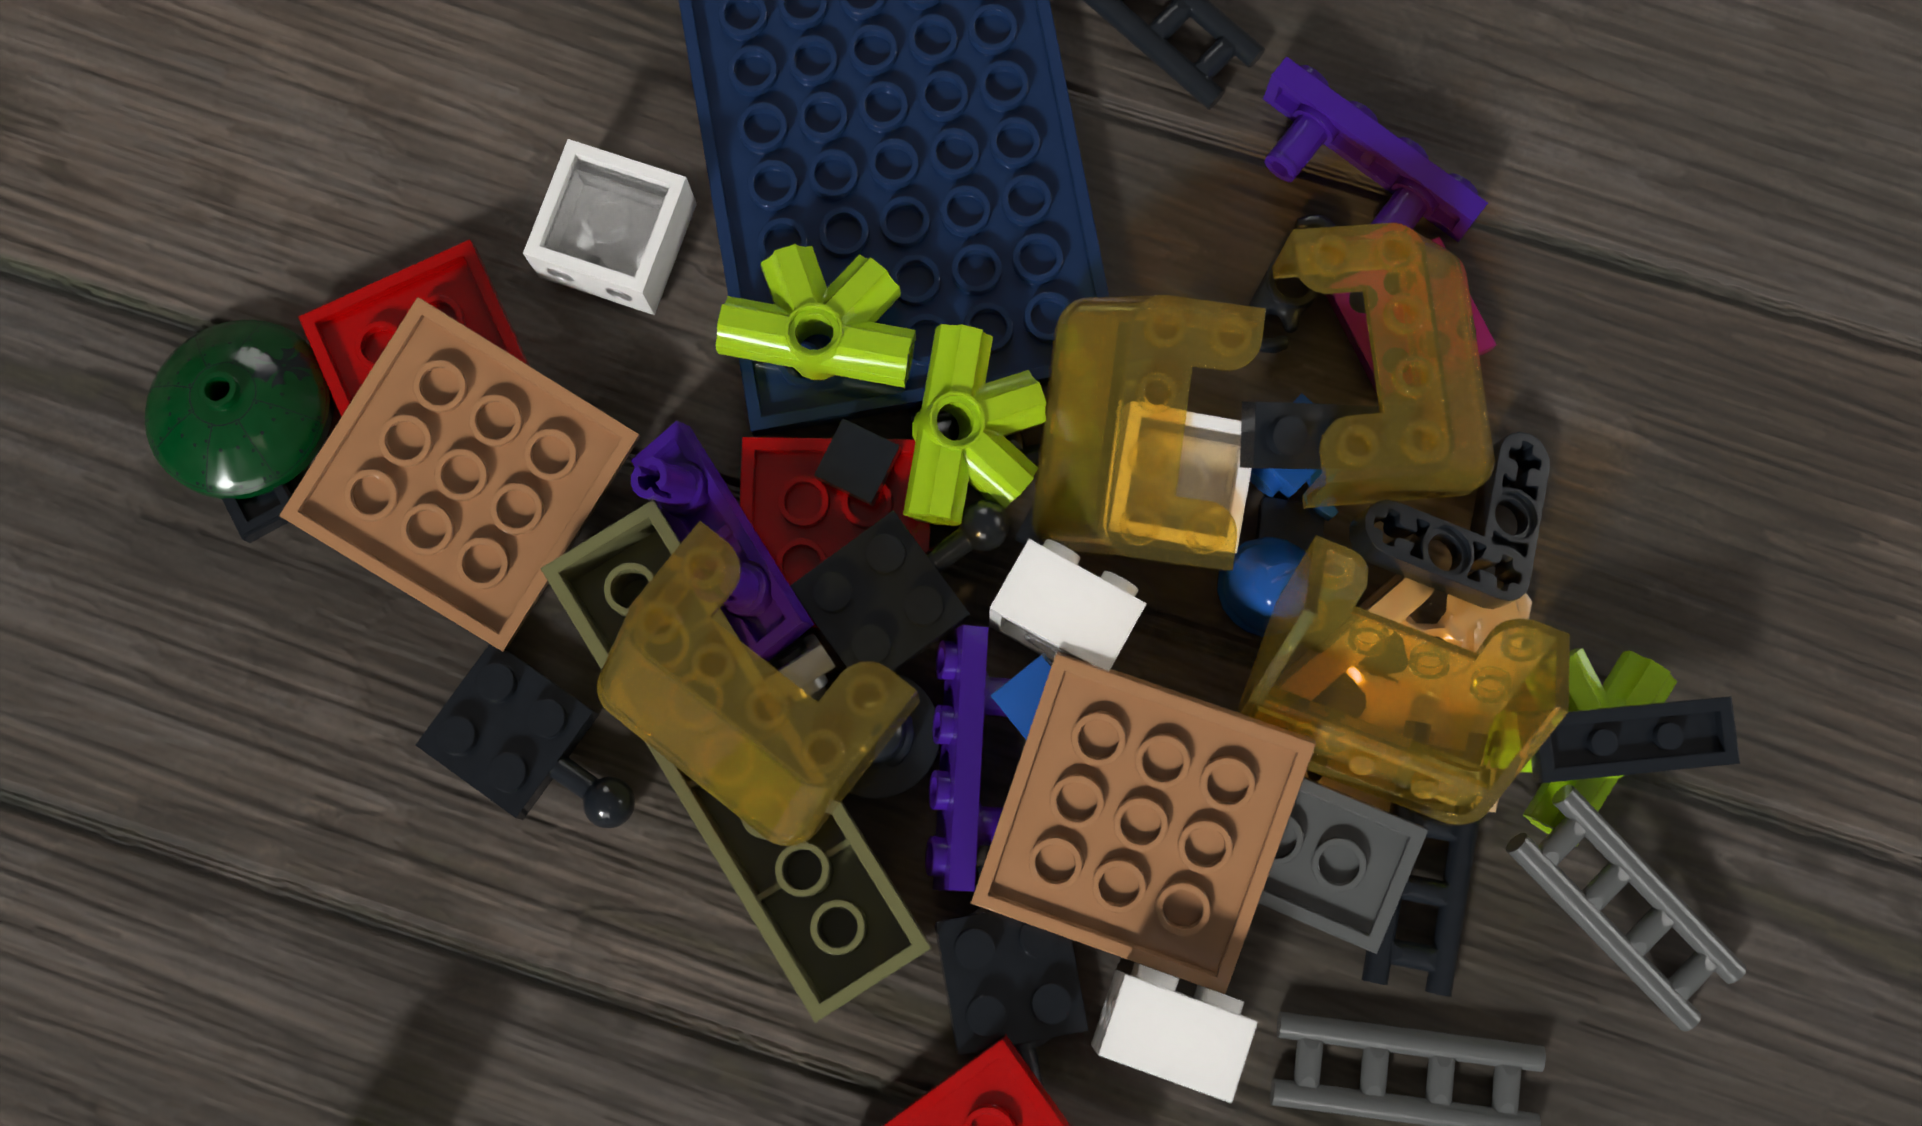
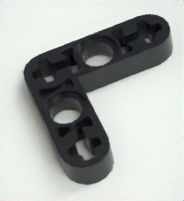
(1474, 549)

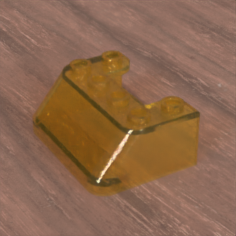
(1425, 363)
(1120, 428)
(1398, 705)
(733, 715)

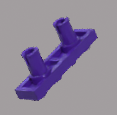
(1354, 134)
(691, 490)
(956, 787)

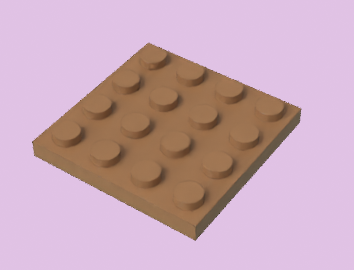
(460, 474)
(1143, 821)

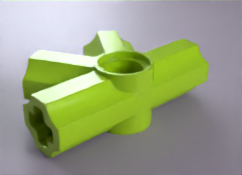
(807, 307)
(984, 416)
(1630, 682)

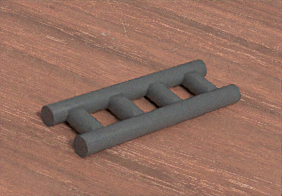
(1587, 904)
(1377, 1042)

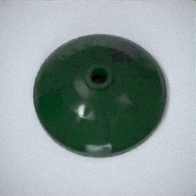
(255, 434)

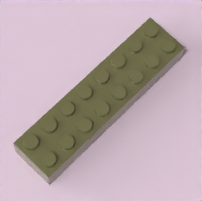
(817, 903)

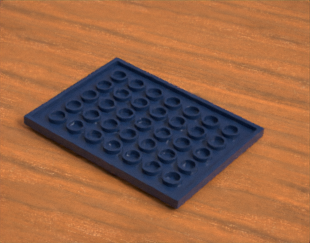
(903, 139)

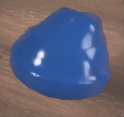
(1257, 580)

